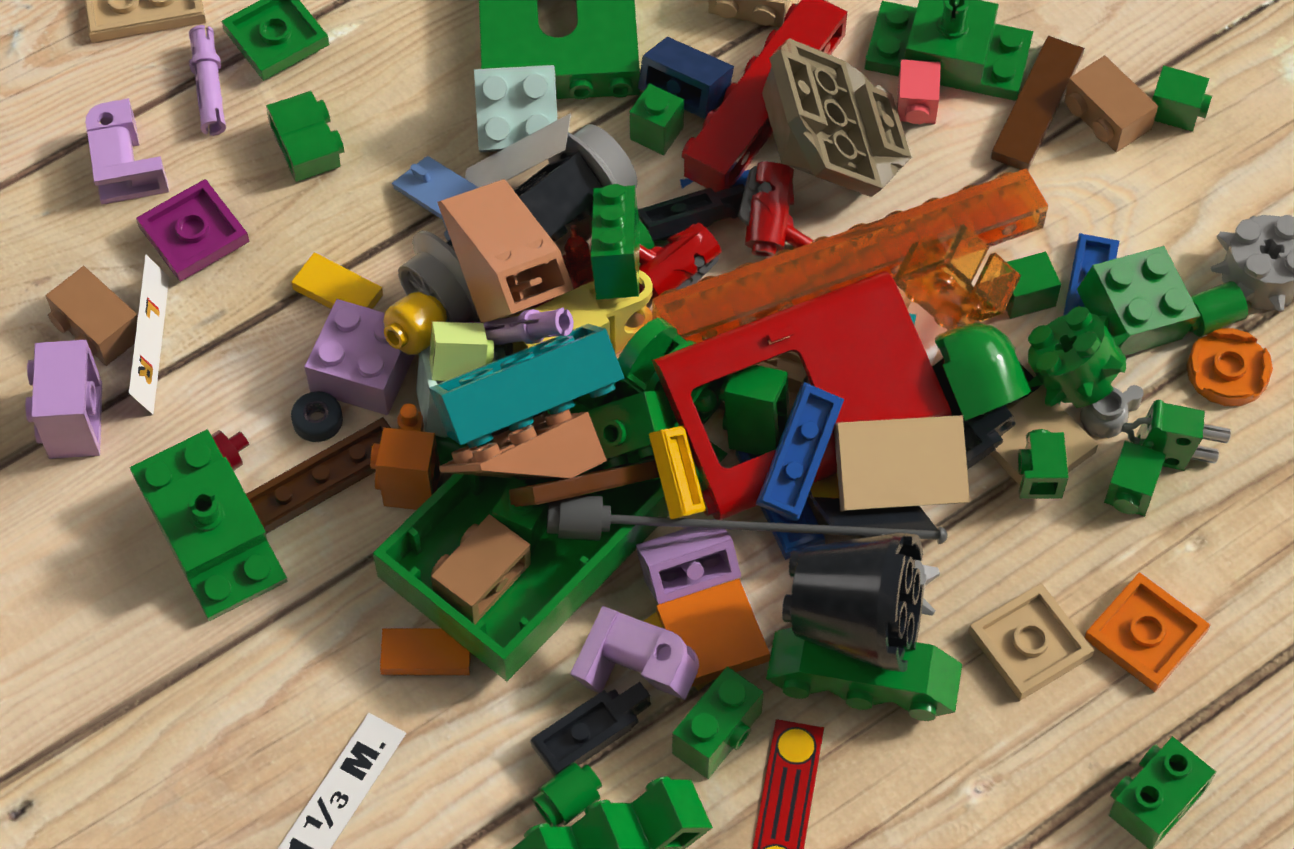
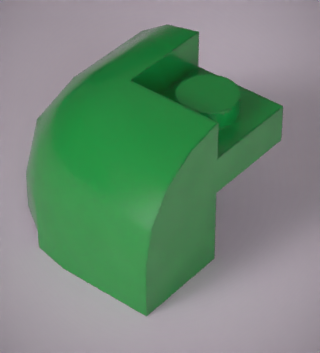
(981, 368)

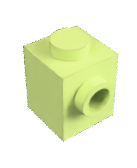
(458, 349)

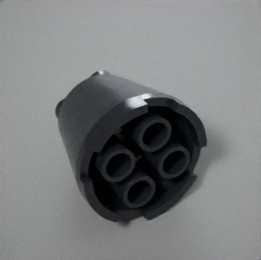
(859, 597)

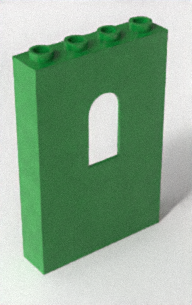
(590, 62)

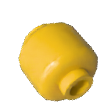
(410, 322)

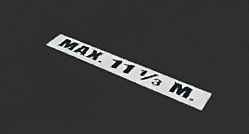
(345, 785)

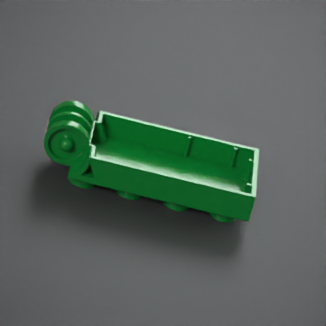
(561, 570)

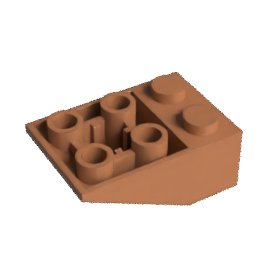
(503, 251)
(546, 449)

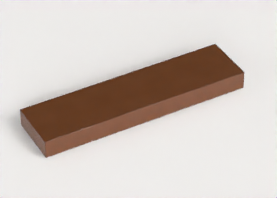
(1037, 103)
(316, 478)
(584, 483)

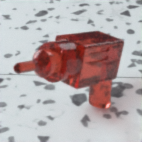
(578, 258)

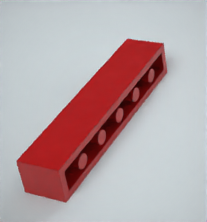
(741, 123)

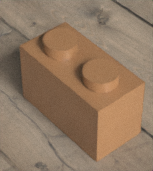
(1110, 103)
(93, 314)
(481, 568)

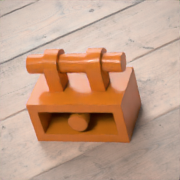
(406, 462)

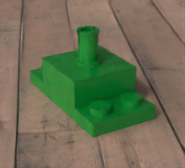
(961, 36)
(209, 524)

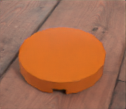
(1229, 367)

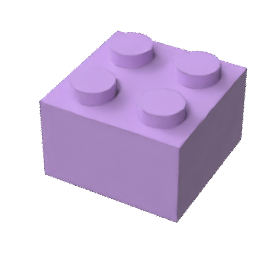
(356, 360)
(65, 399)

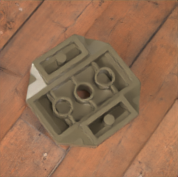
(833, 120)

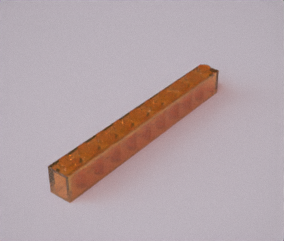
(716, 304)

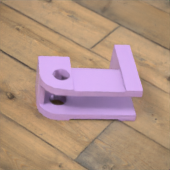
(113, 157)
(639, 646)

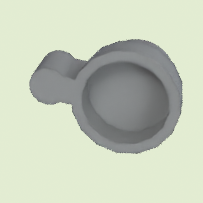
(1109, 414)

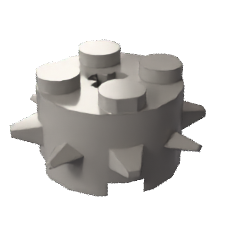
(1261, 260)

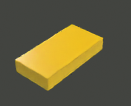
(327, 281)
(677, 472)

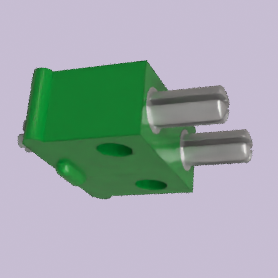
(1177, 434)

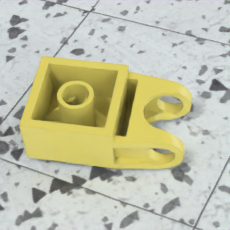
(604, 313)

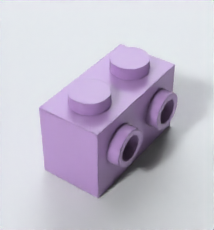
(687, 562)

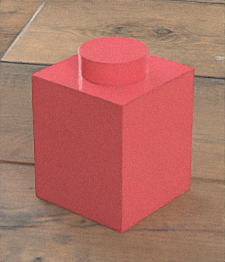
(918, 91)

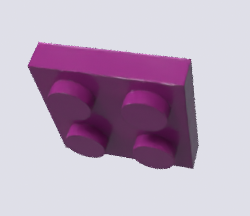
(192, 230)

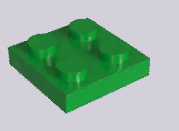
(275, 34)

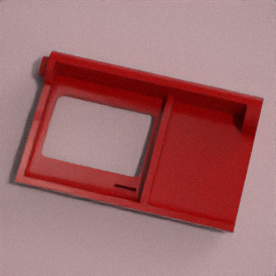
(850, 344)

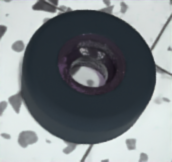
(319, 429)

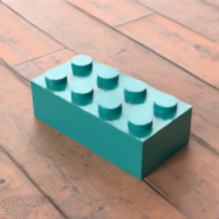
(527, 384)

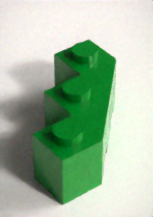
(924, 689)
(661, 818)

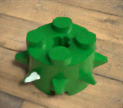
(1076, 358)

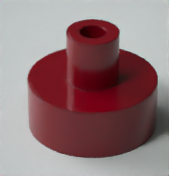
(231, 447)

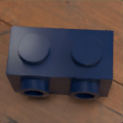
(686, 74)

